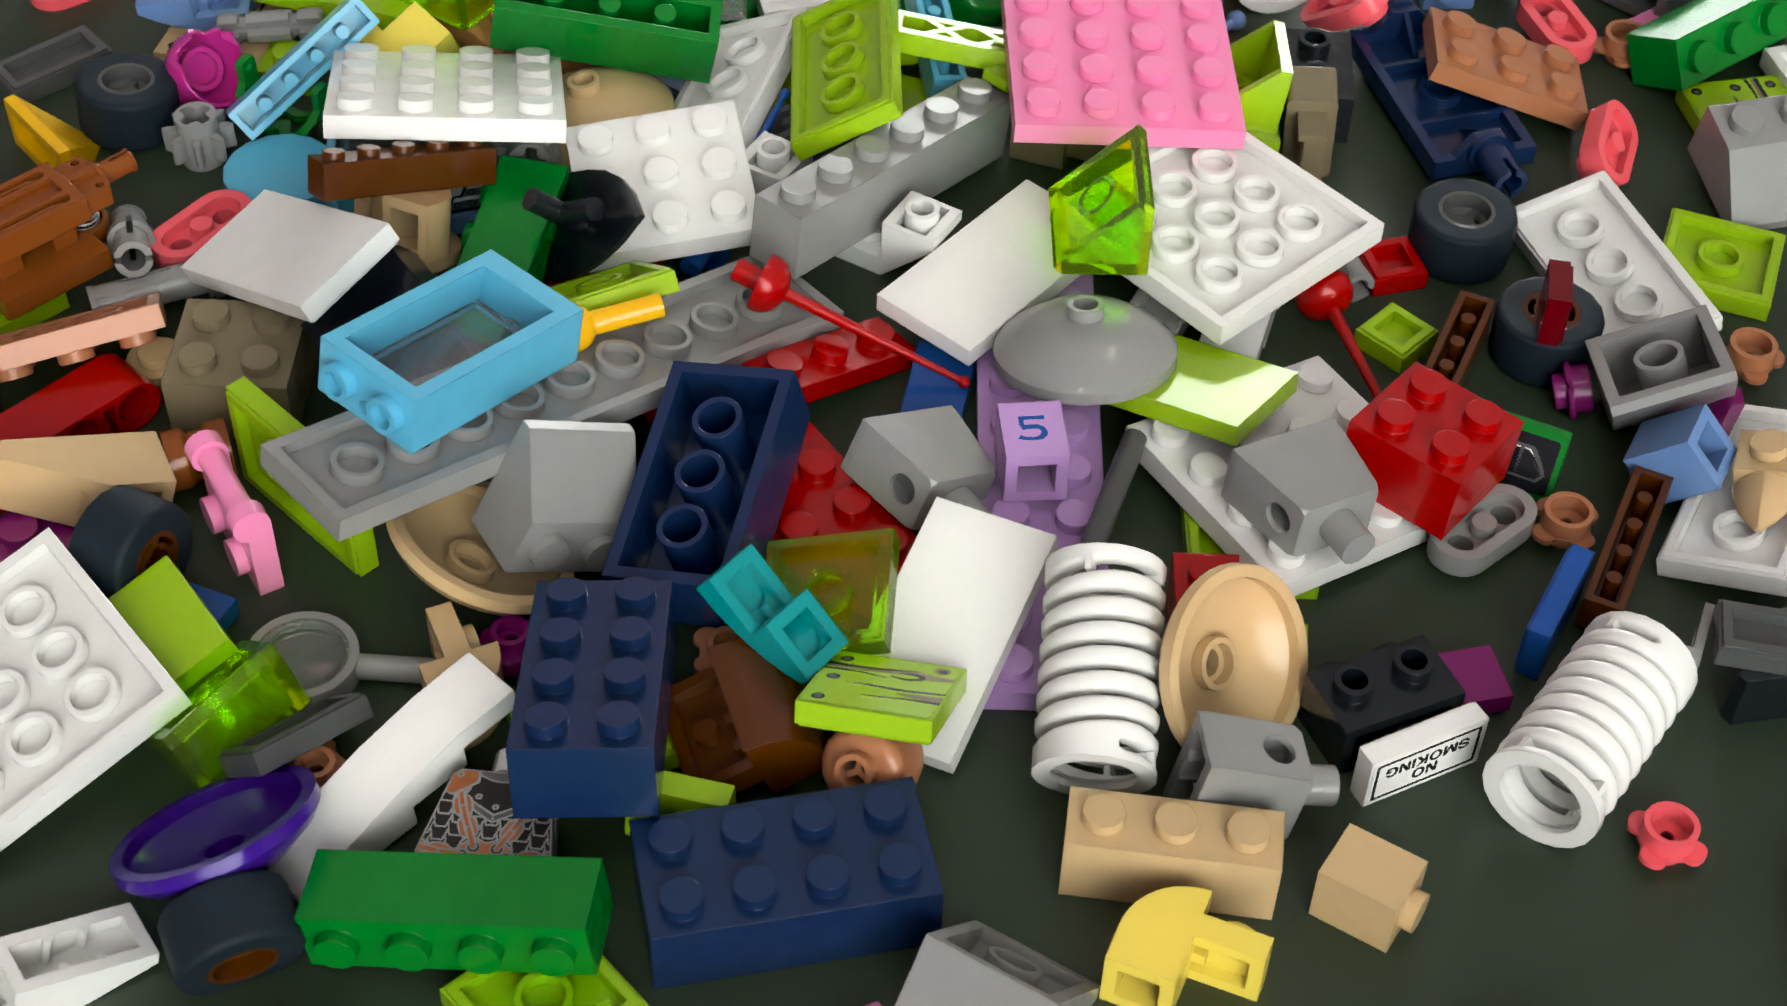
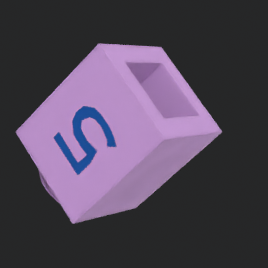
(1031, 451)

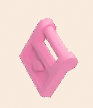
(229, 509)

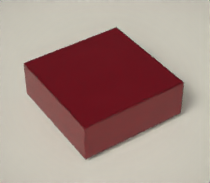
(1555, 302)

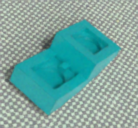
(780, 627)

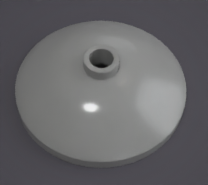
(1085, 350)

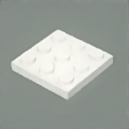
(686, 174)

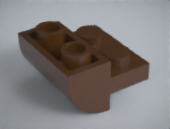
(740, 724)

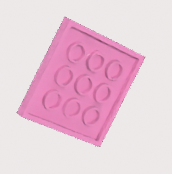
(1107, 65)

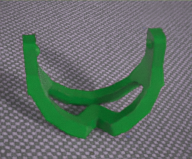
(248, 75)

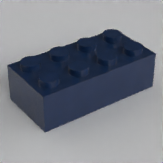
(709, 478)
(593, 700)
(785, 882)

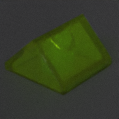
(1105, 211)
(227, 707)

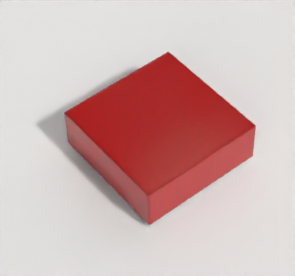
(1394, 267)

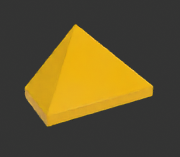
(45, 136)

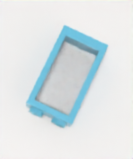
(449, 350)

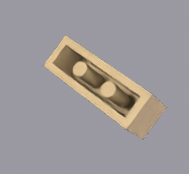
(1139, 843)

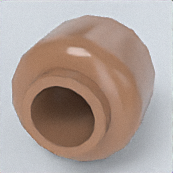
(867, 759)

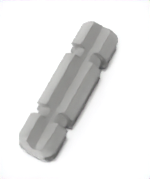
(270, 24)

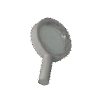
(327, 655)

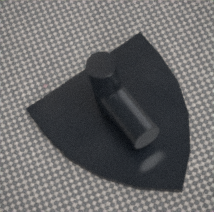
(591, 221)

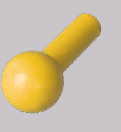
(618, 317)

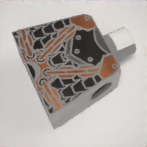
(479, 819)

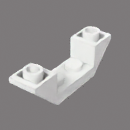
(906, 234)

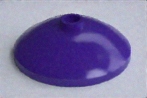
(216, 833)

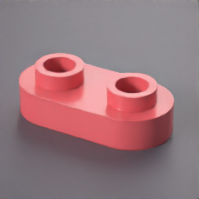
(1342, 14)
(1558, 24)
(1608, 143)
(195, 226)

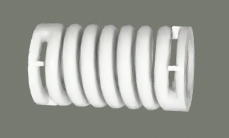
(1074, 716)
(1590, 729)

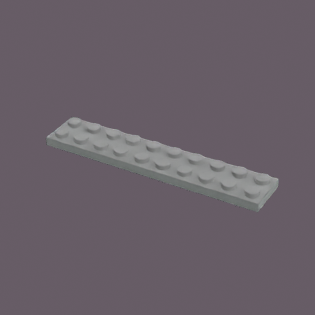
(362, 479)

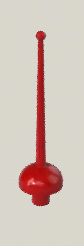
(772, 287)
(1327, 302)

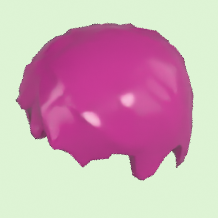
(205, 66)

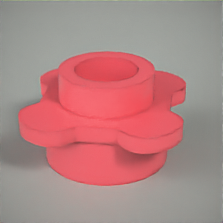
(1667, 835)

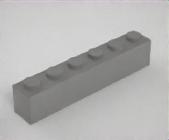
(862, 182)

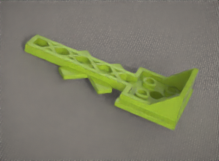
(1259, 61)

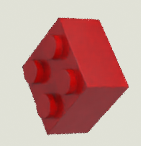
(1433, 447)

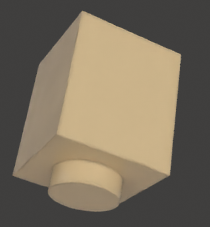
(1370, 888)

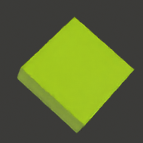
(1396, 337)

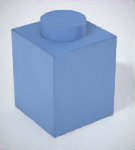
(1686, 447)

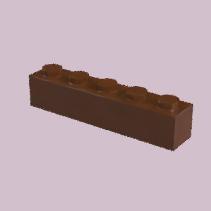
(400, 169)
(1462, 336)
(1625, 545)

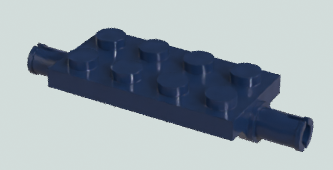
(1442, 125)

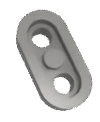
(1479, 538)

